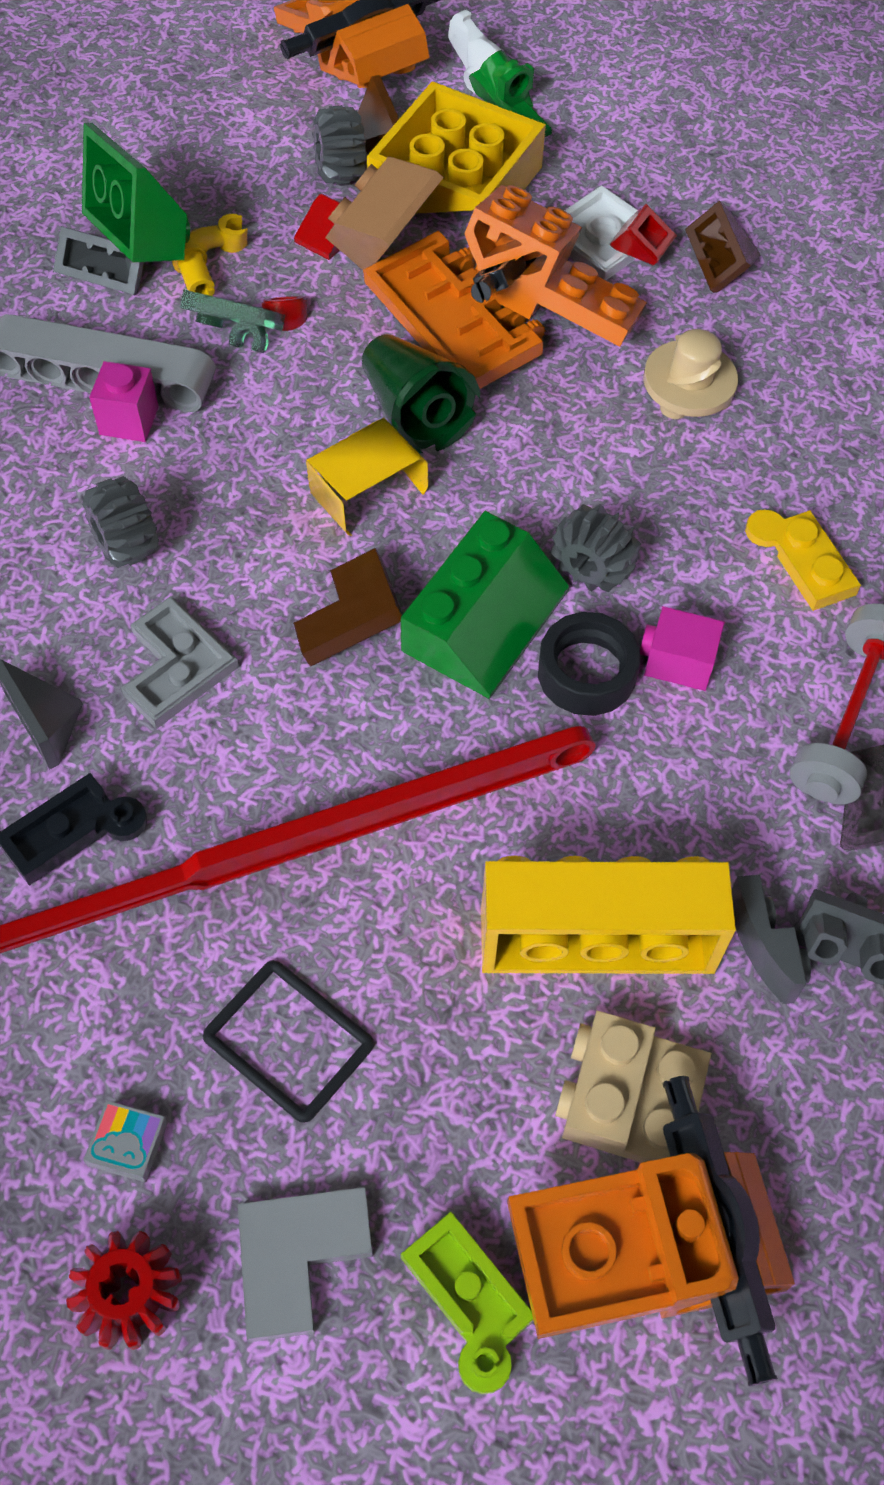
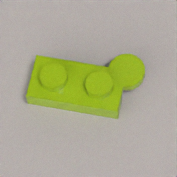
(472, 1298)

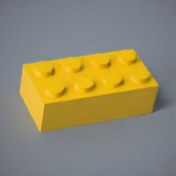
(605, 916)

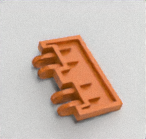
(434, 303)

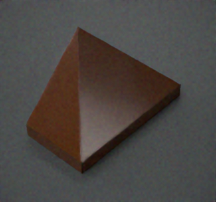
(376, 113)
(721, 246)

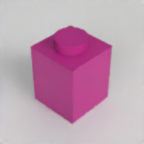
(124, 401)
(682, 648)

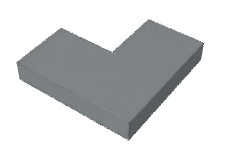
(187, 664)
(281, 1242)

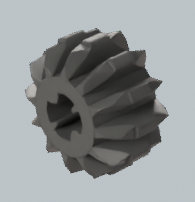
(339, 144)
(120, 521)
(595, 547)

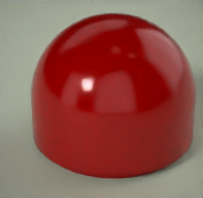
(292, 306)

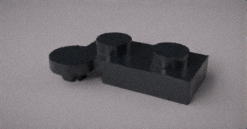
(68, 826)

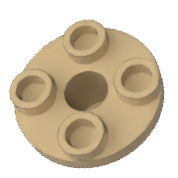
(691, 376)

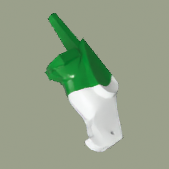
(491, 71)

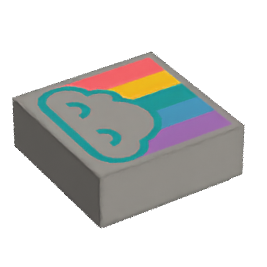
(125, 1141)

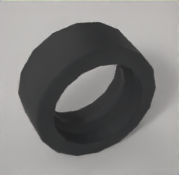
(587, 697)

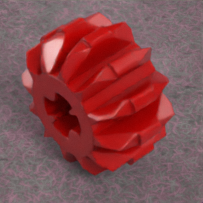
(104, 1310)

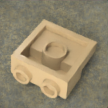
(620, 1087)

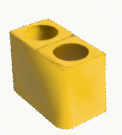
(362, 463)

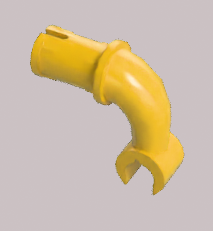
(226, 235)

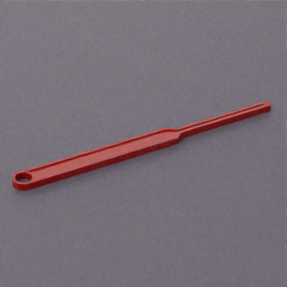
(313, 833)

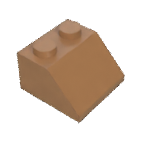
(381, 209)

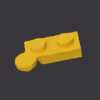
(806, 556)

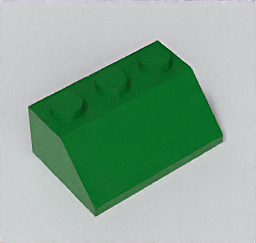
(129, 202)
(483, 605)

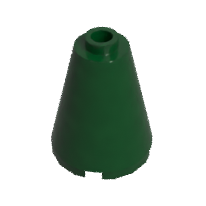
(420, 391)

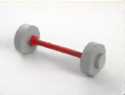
(830, 770)

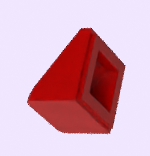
(317, 226)
(644, 236)

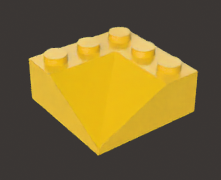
(466, 143)

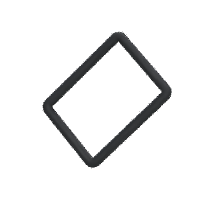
(257, 1078)

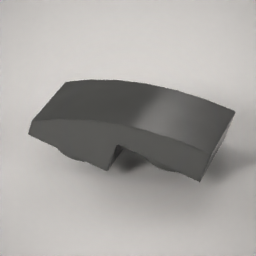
(771, 951)

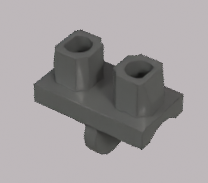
(843, 931)

